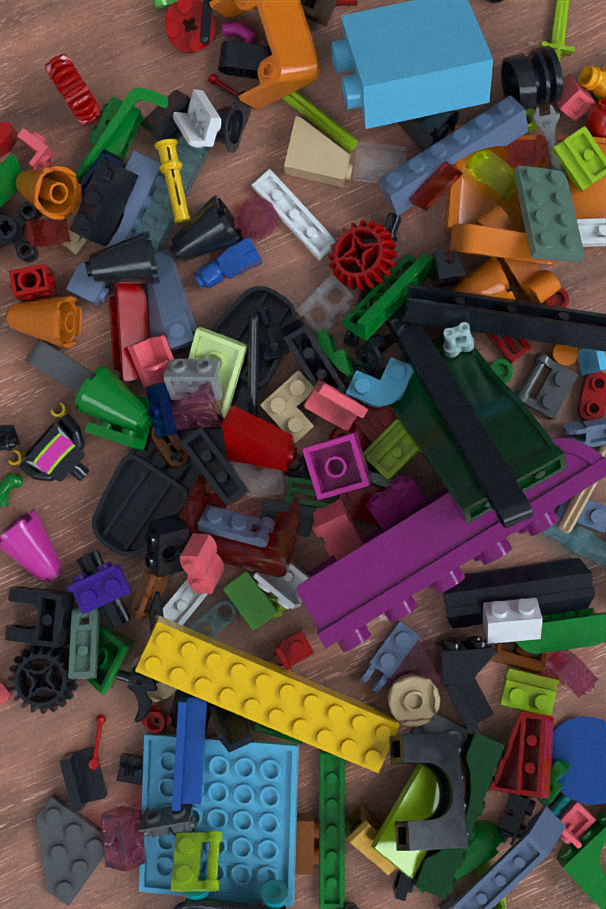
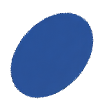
(583, 746)

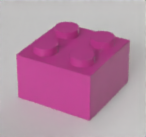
(337, 465)

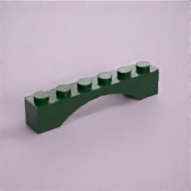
(439, 866)

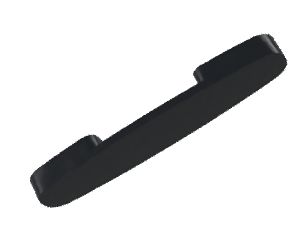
(143, 483)

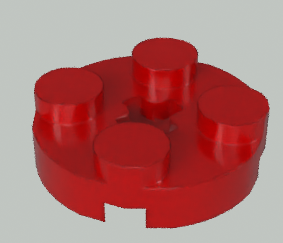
(175, 29)

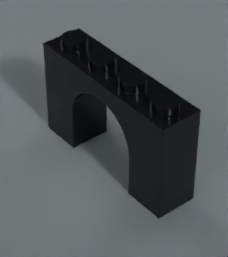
(447, 824)

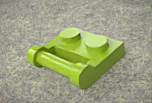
(188, 862)

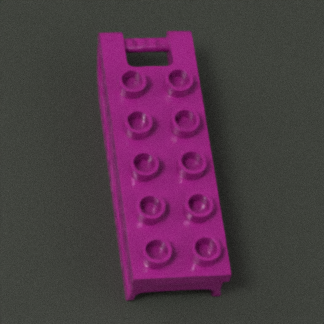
(428, 552)

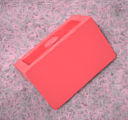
(334, 405)

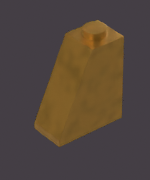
(361, 831)

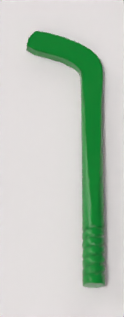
(128, 103)

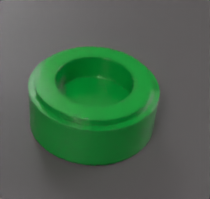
(503, 369)

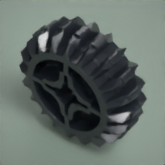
(35, 672)

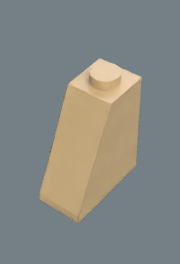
(316, 156)

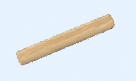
(577, 504)

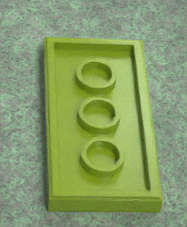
(415, 802)

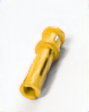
(168, 166)

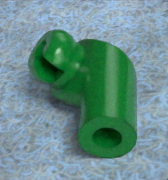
(7, 485)

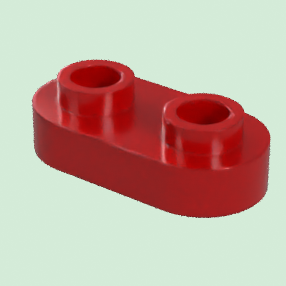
(592, 395)

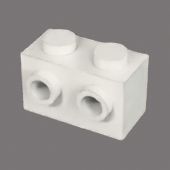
(512, 620)

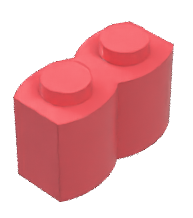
(202, 563)

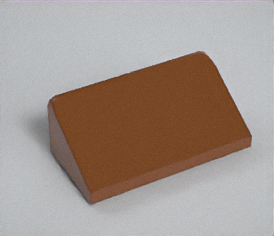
(513, 655)

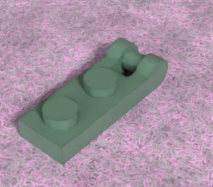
(84, 644)

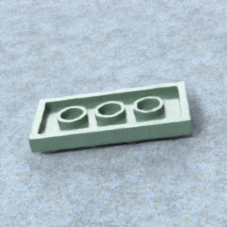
(548, 214)

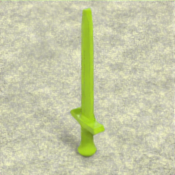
(559, 30)

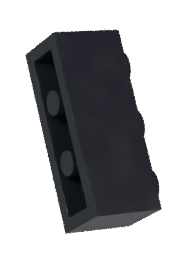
(103, 202)
(311, 354)
(215, 466)

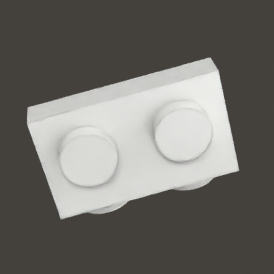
(200, 122)
(284, 587)

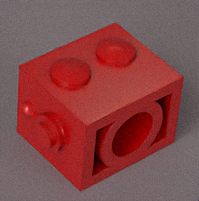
(32, 282)

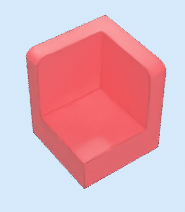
(574, 98)

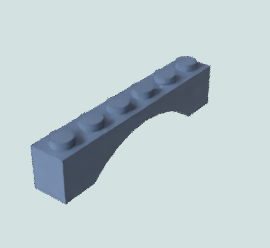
(492, 128)
(134, 210)

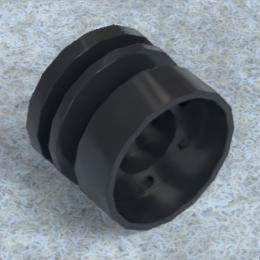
(533, 77)

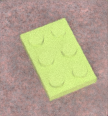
(231, 356)

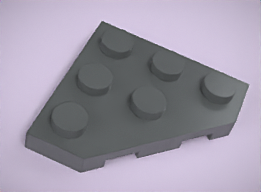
(69, 848)

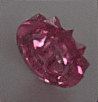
(268, 219)

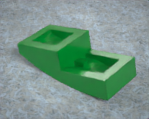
(339, 358)

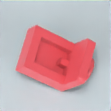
(37, 144)
(577, 821)

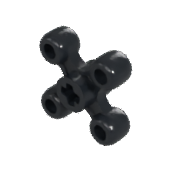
(16, 237)

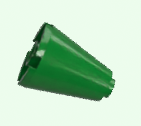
(111, 401)

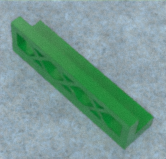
(388, 300)

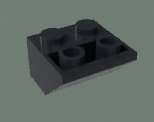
(461, 659)

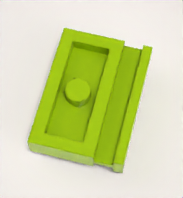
(581, 159)
(391, 451)
(529, 691)

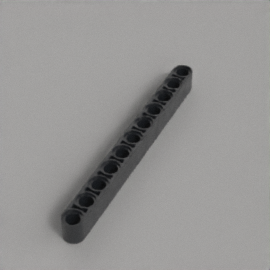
(461, 422)

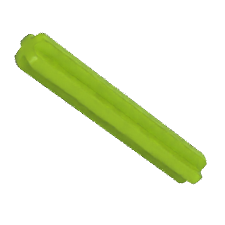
(321, 120)

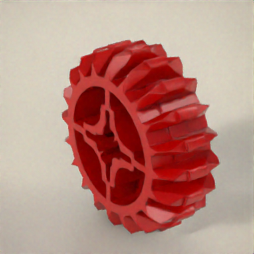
(73, 89)
(375, 258)

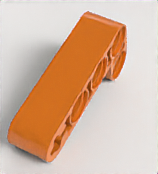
(493, 243)
(526, 278)

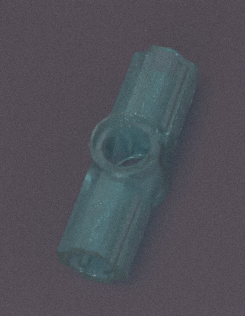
(580, 542)

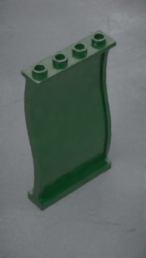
(505, 417)

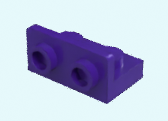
(100, 588)

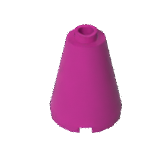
(31, 547)

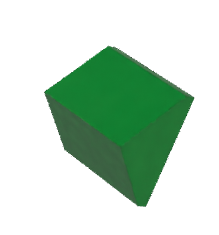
(112, 654)

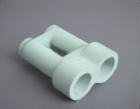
(458, 340)

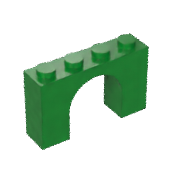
(584, 863)

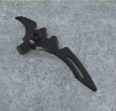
(137, 682)

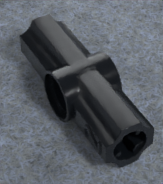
(114, 611)

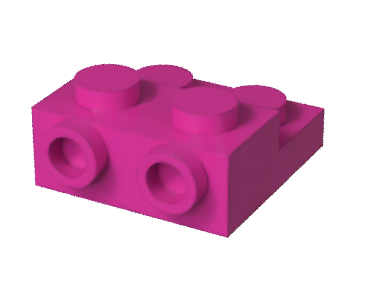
(396, 502)

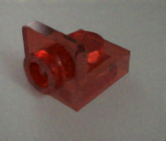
(526, 152)
(47, 232)

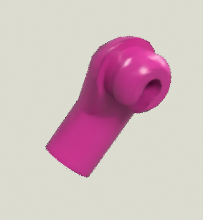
(239, 29)

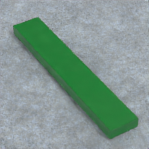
(331, 831)

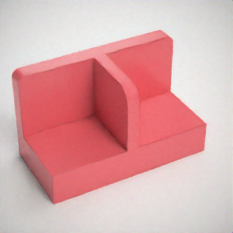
(151, 359)

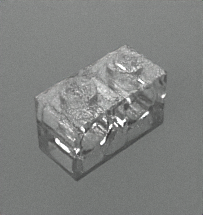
(319, 301)

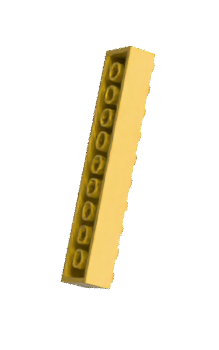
(267, 694)

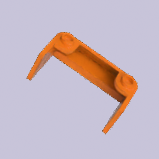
(293, 56)

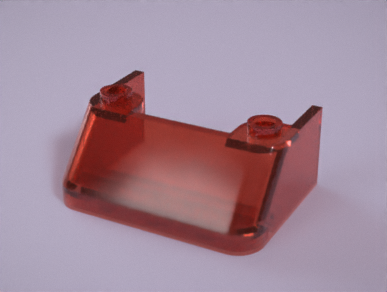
(268, 560)

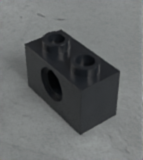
(165, 544)

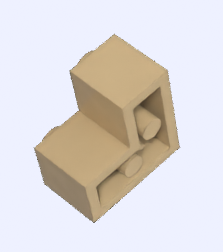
(284, 405)

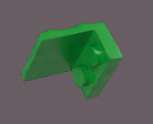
(120, 434)

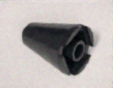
(429, 129)
(206, 231)
(125, 262)

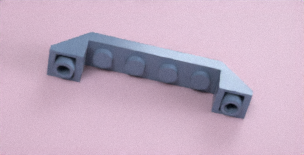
(513, 865)

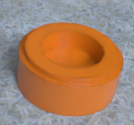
(564, 354)

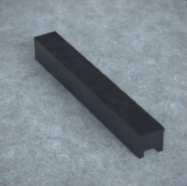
(505, 317)

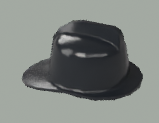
(233, 123)

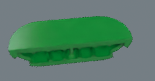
(568, 631)
(480, 849)

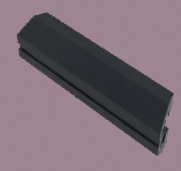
(556, 584)

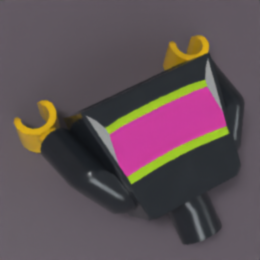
(55, 451)

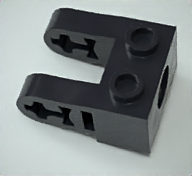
(53, 616)

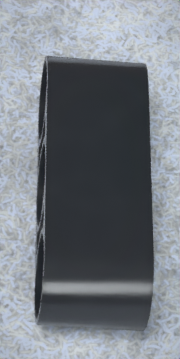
(242, 58)

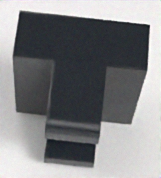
(130, 769)

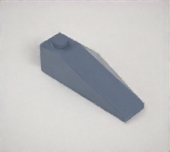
(169, 307)

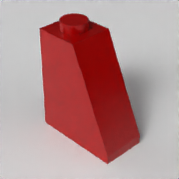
(257, 441)

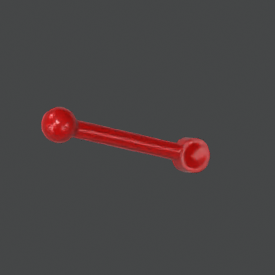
(213, 79)
(94, 763)

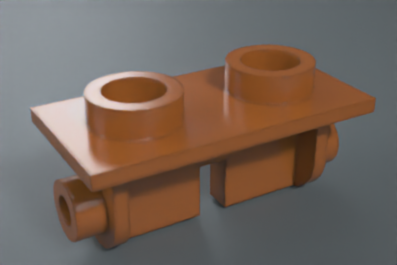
(145, 593)

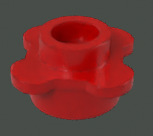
(149, 720)

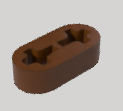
(164, 450)

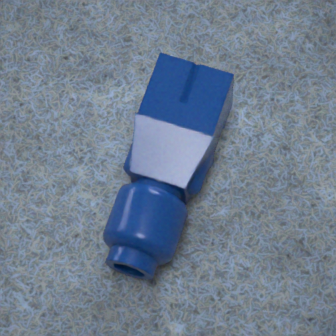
(231, 263)

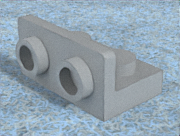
(188, 375)

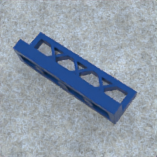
(189, 751)

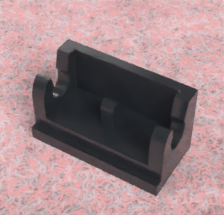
(444, 272)

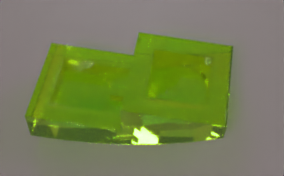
(494, 171)

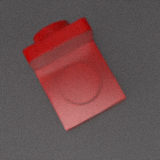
(292, 650)

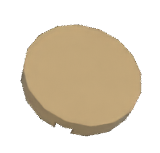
(413, 699)

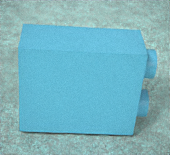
(412, 60)

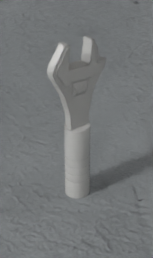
(548, 126)

